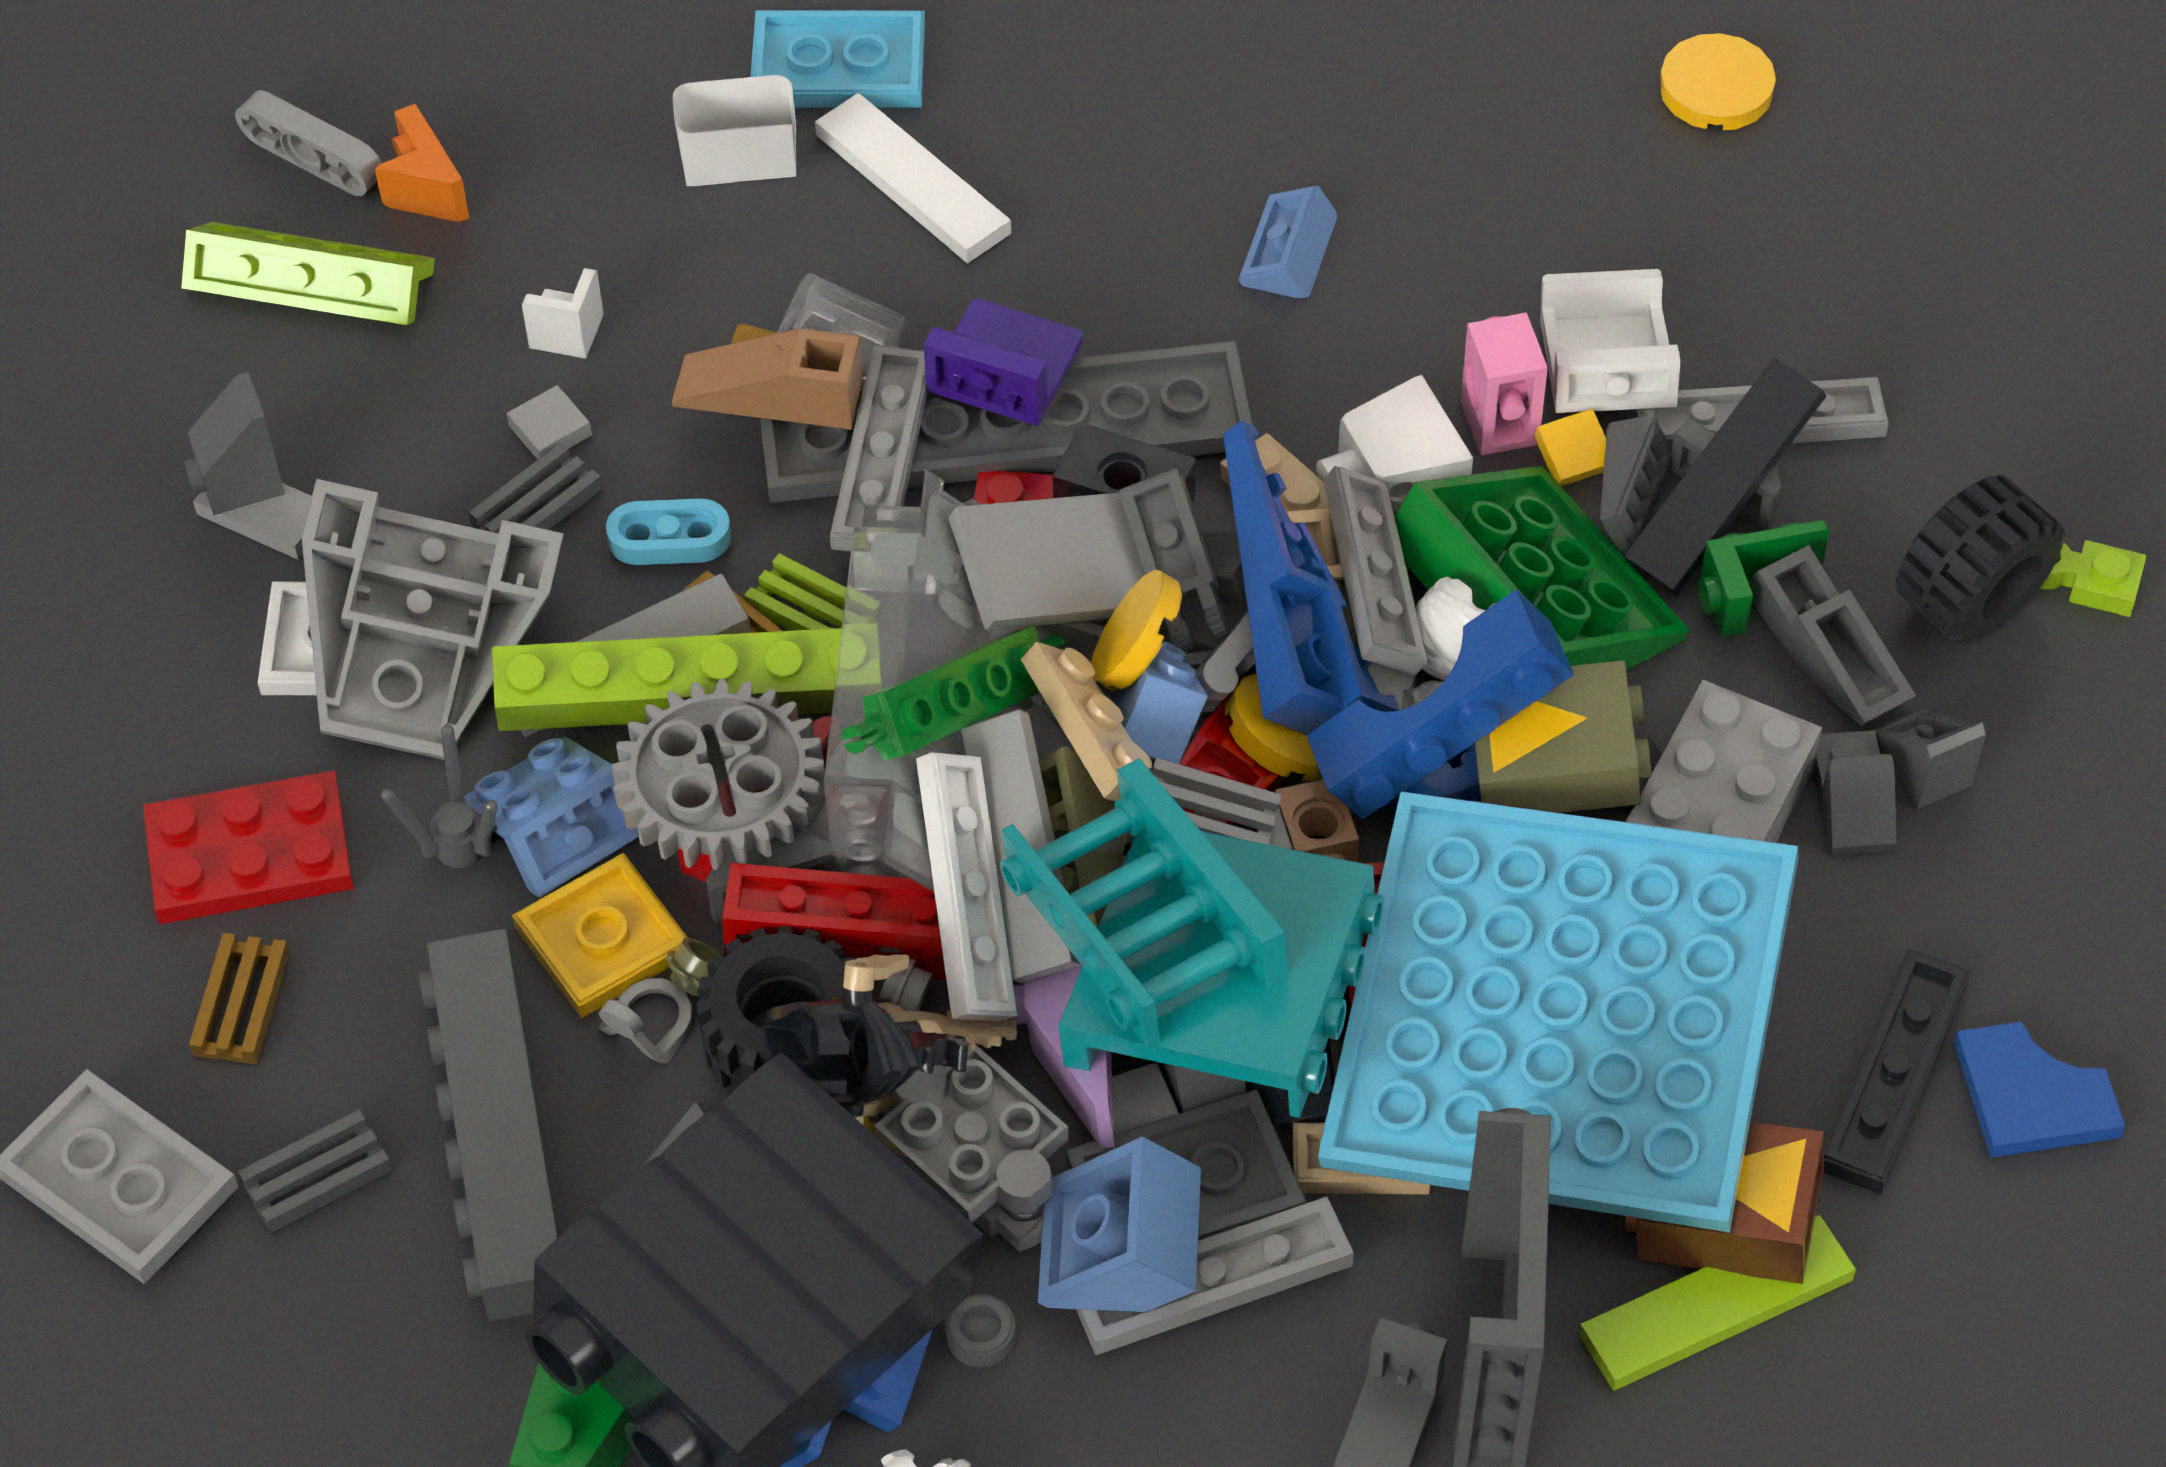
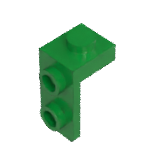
(1738, 557)

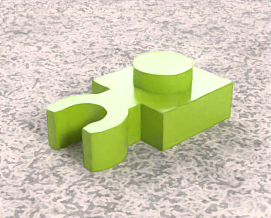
(2099, 576)

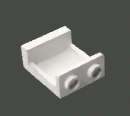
(1608, 341)

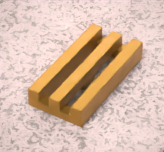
(250, 954)

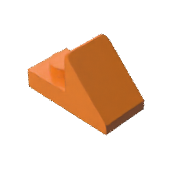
(422, 174)

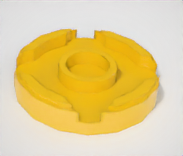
(1717, 81)
(1132, 633)
(1265, 741)

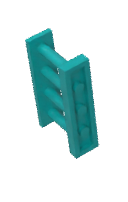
(1176, 851)

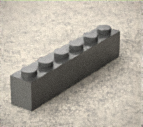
(494, 1116)

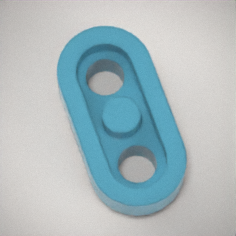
(668, 531)

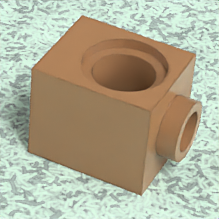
(1314, 811)

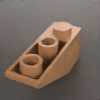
(777, 377)

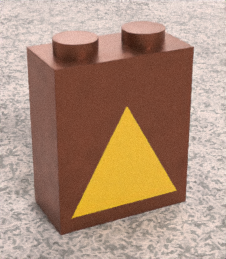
(1770, 1214)

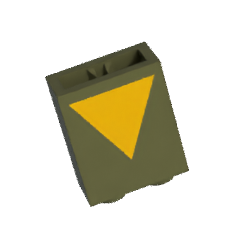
(1569, 747)

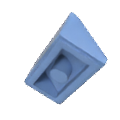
(1290, 243)

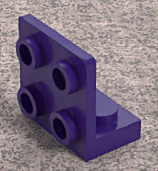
(1001, 360)

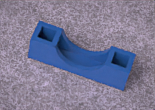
(1502, 667)

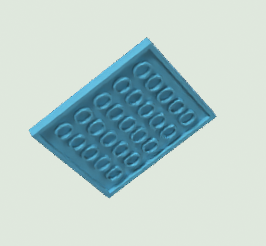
(1570, 979)

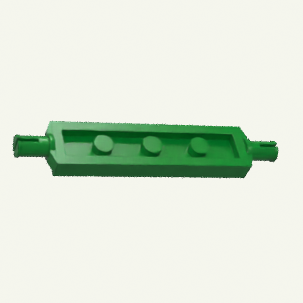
(947, 696)

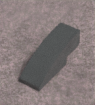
(1829, 637)

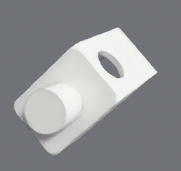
(1400, 441)

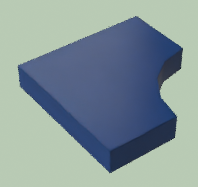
(2029, 1097)

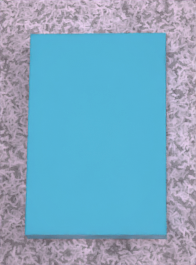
(843, 54)

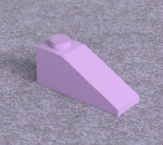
(1089, 1093)

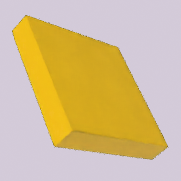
(600, 934)

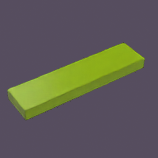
(1704, 1311)

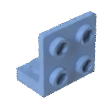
(555, 812)

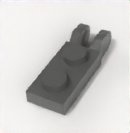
(1172, 542)

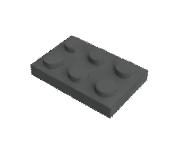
(1239, 1159)

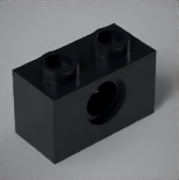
(1107, 462)

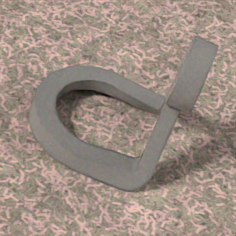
(620, 1019)

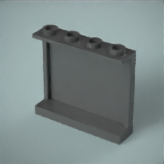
(1510, 1224)

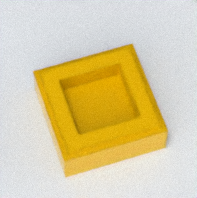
(1572, 447)

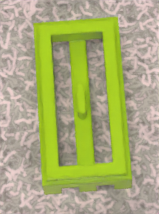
(803, 587)

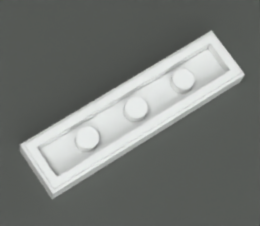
(913, 177)
(966, 887)

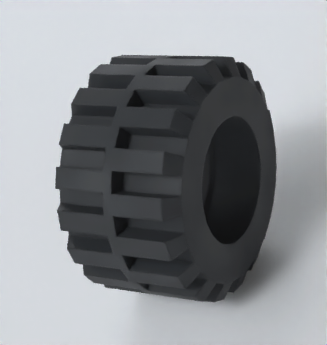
(1980, 559)
(755, 978)

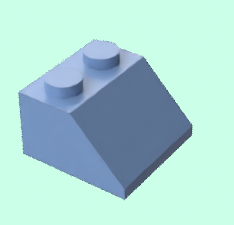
(1121, 1231)

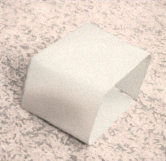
(736, 129)

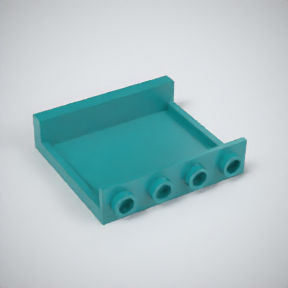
(1232, 1019)

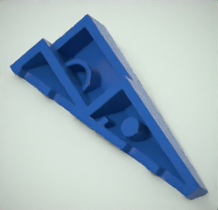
(1293, 603)

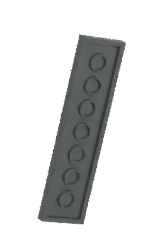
(1157, 396)

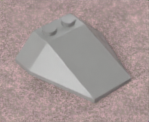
(412, 614)

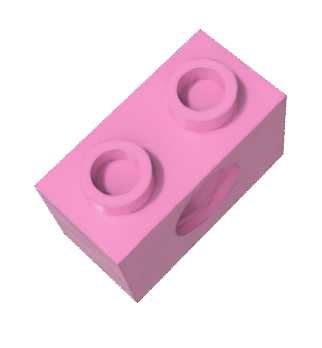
(1503, 383)

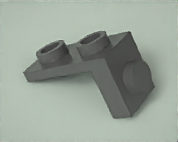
(1396, 1396)

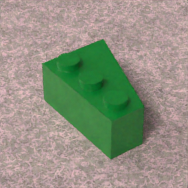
(570, 1428)

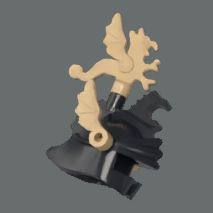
(869, 1048)

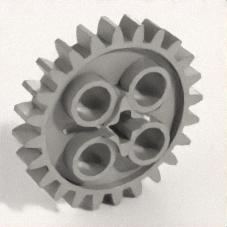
(659, 786)

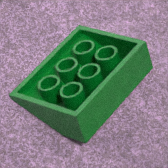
(1532, 537)

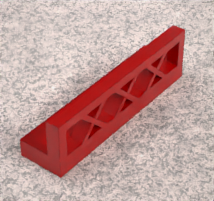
(844, 907)

